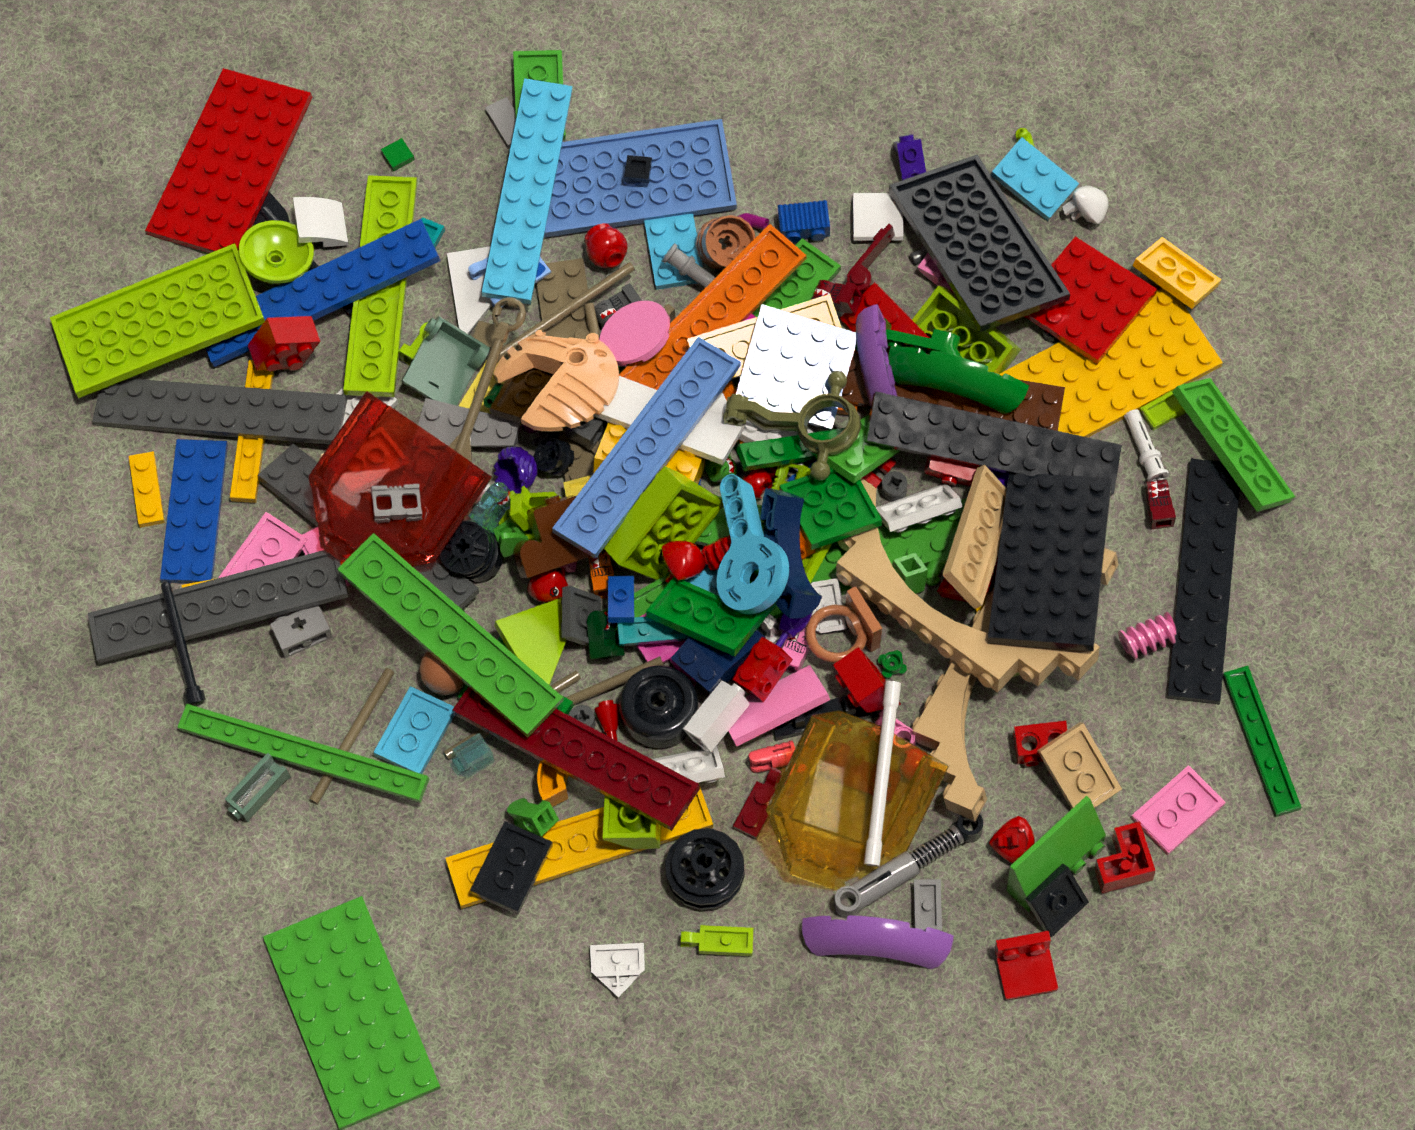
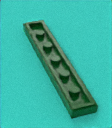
(1262, 741)

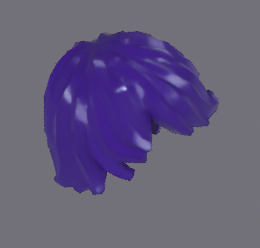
(515, 468)

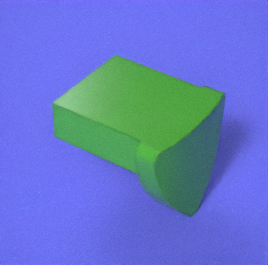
(508, 535)

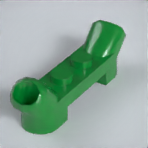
(941, 341)

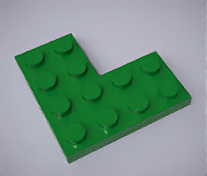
(705, 616)

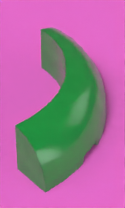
(957, 376)

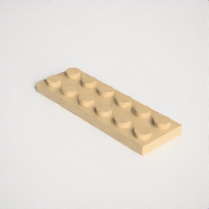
(977, 538)

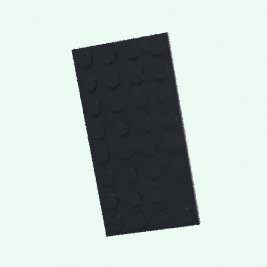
(979, 243)
(1050, 561)

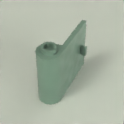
(445, 360)

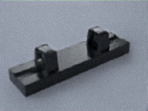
(798, 724)

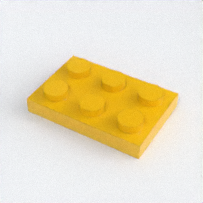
(1176, 272)

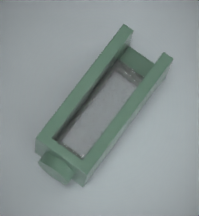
(256, 788)

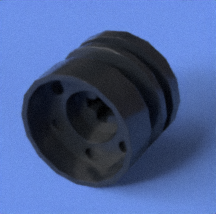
(480, 559)

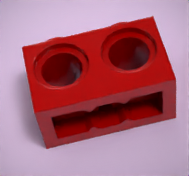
(1039, 736)

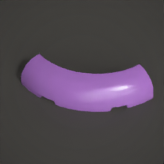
(872, 352)
(876, 938)

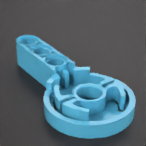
(745, 553)

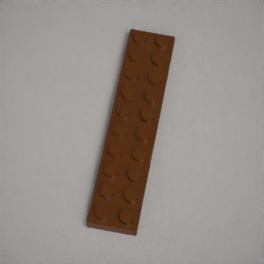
(1039, 408)

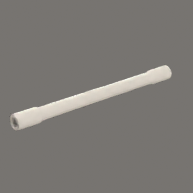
(874, 841)

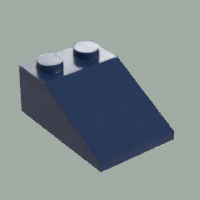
(710, 664)

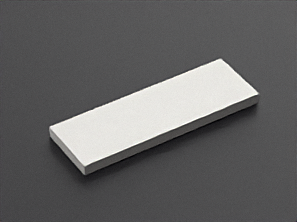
(709, 438)

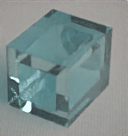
(472, 756)

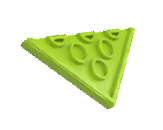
(535, 637)

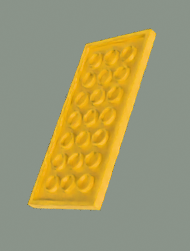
(1145, 363)

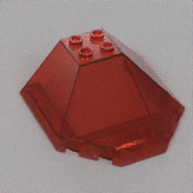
(389, 449)

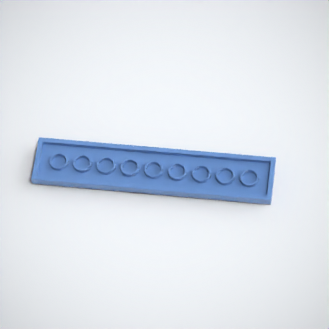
(646, 447)

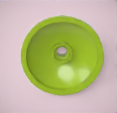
(275, 242)

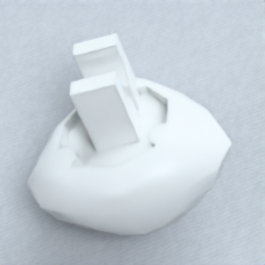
(1089, 203)

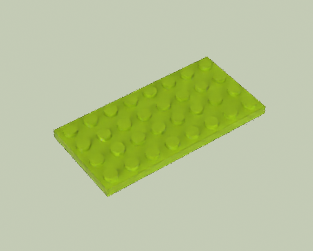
(157, 320)

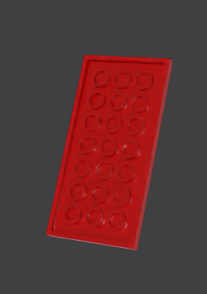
(229, 162)

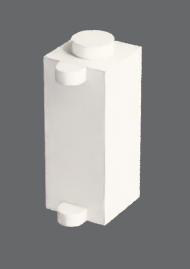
(717, 715)

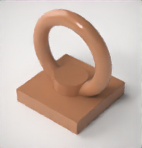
(859, 620)

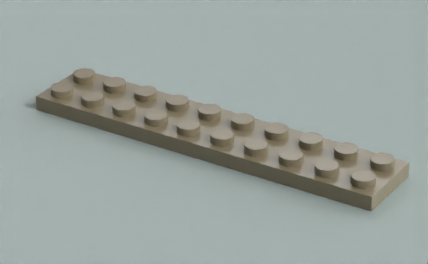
(554, 291)

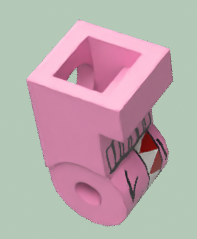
(797, 649)

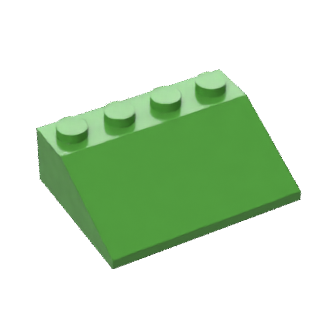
(1067, 842)

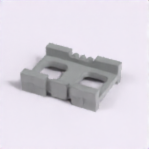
(397, 511)

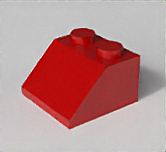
(862, 680)

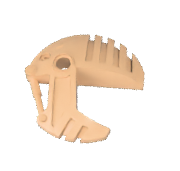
(581, 383)

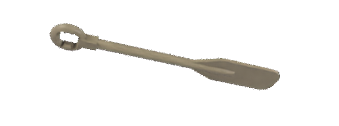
(462, 442)

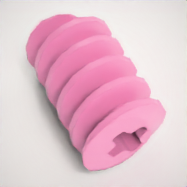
(1148, 635)

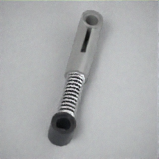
(904, 867)

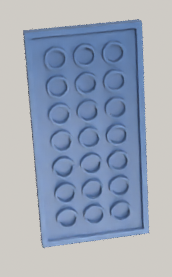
(686, 178)

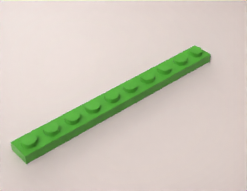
(303, 753)

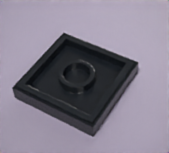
(1057, 900)

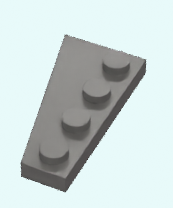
(447, 420)

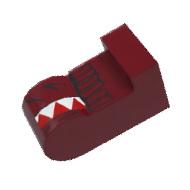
(840, 295)
(1159, 504)

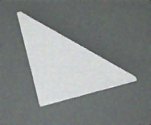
(468, 292)

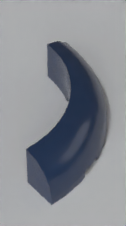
(781, 519)

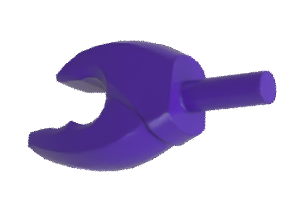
(791, 627)

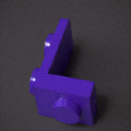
(910, 156)

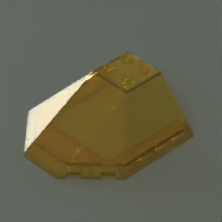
(828, 796)

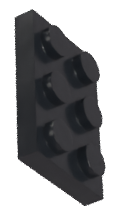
(511, 867)

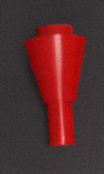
(607, 714)

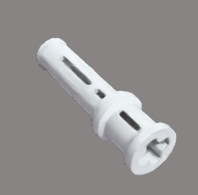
(1149, 456)

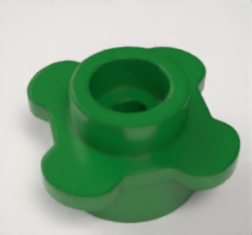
(896, 658)

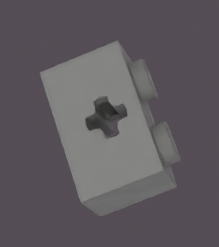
(294, 641)

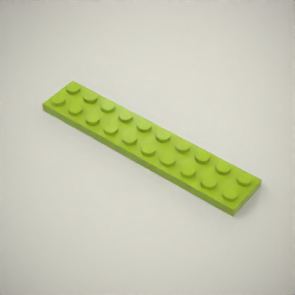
(379, 316)

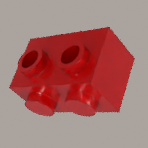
(762, 669)

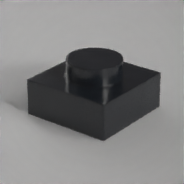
(638, 169)

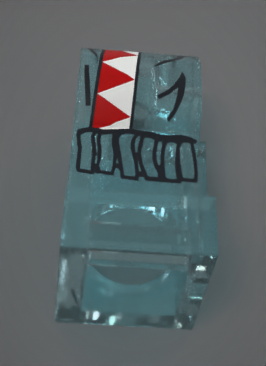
(491, 506)

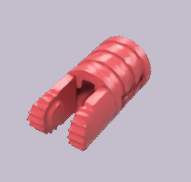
(771, 756)

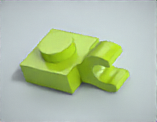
(519, 508)

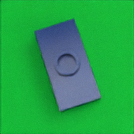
(620, 599)

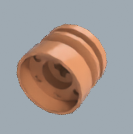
(736, 234)

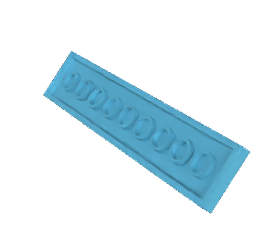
(527, 191)

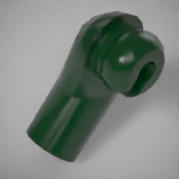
(489, 399)

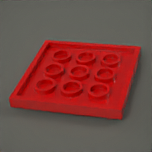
(1100, 304)

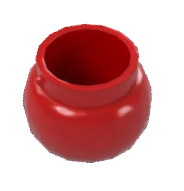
(605, 246)

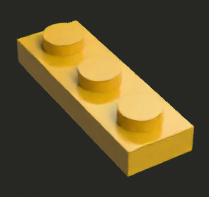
(146, 489)

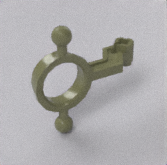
(740, 410)

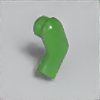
(934, 568)

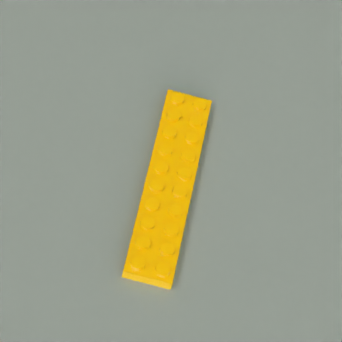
(575, 847)

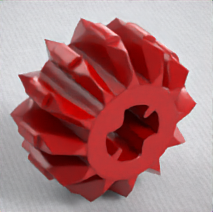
(715, 551)

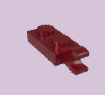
(754, 814)

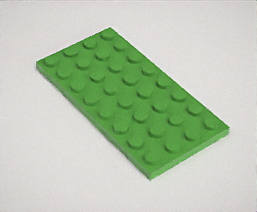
(351, 1013)

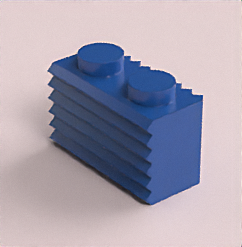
(804, 221)

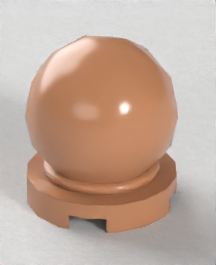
(438, 676)

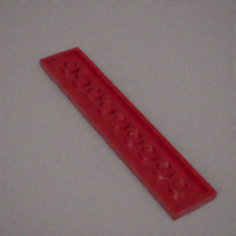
(591, 759)

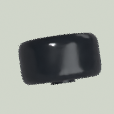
(658, 725)

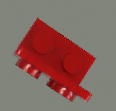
(1026, 965)

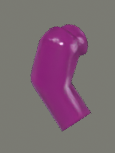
(755, 221)

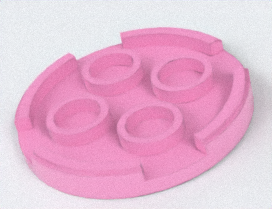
(636, 332)

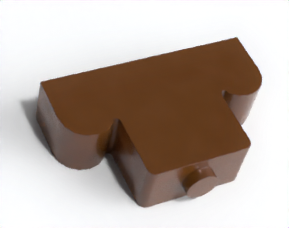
(547, 549)

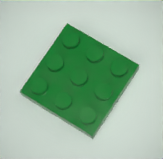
(832, 508)

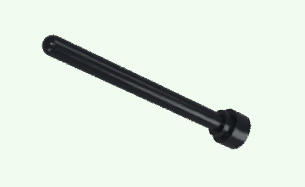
(193, 691)

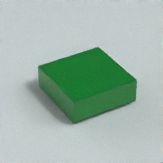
(397, 154)

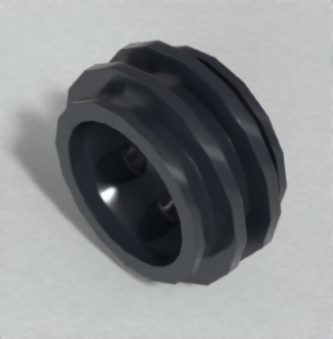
(699, 847)

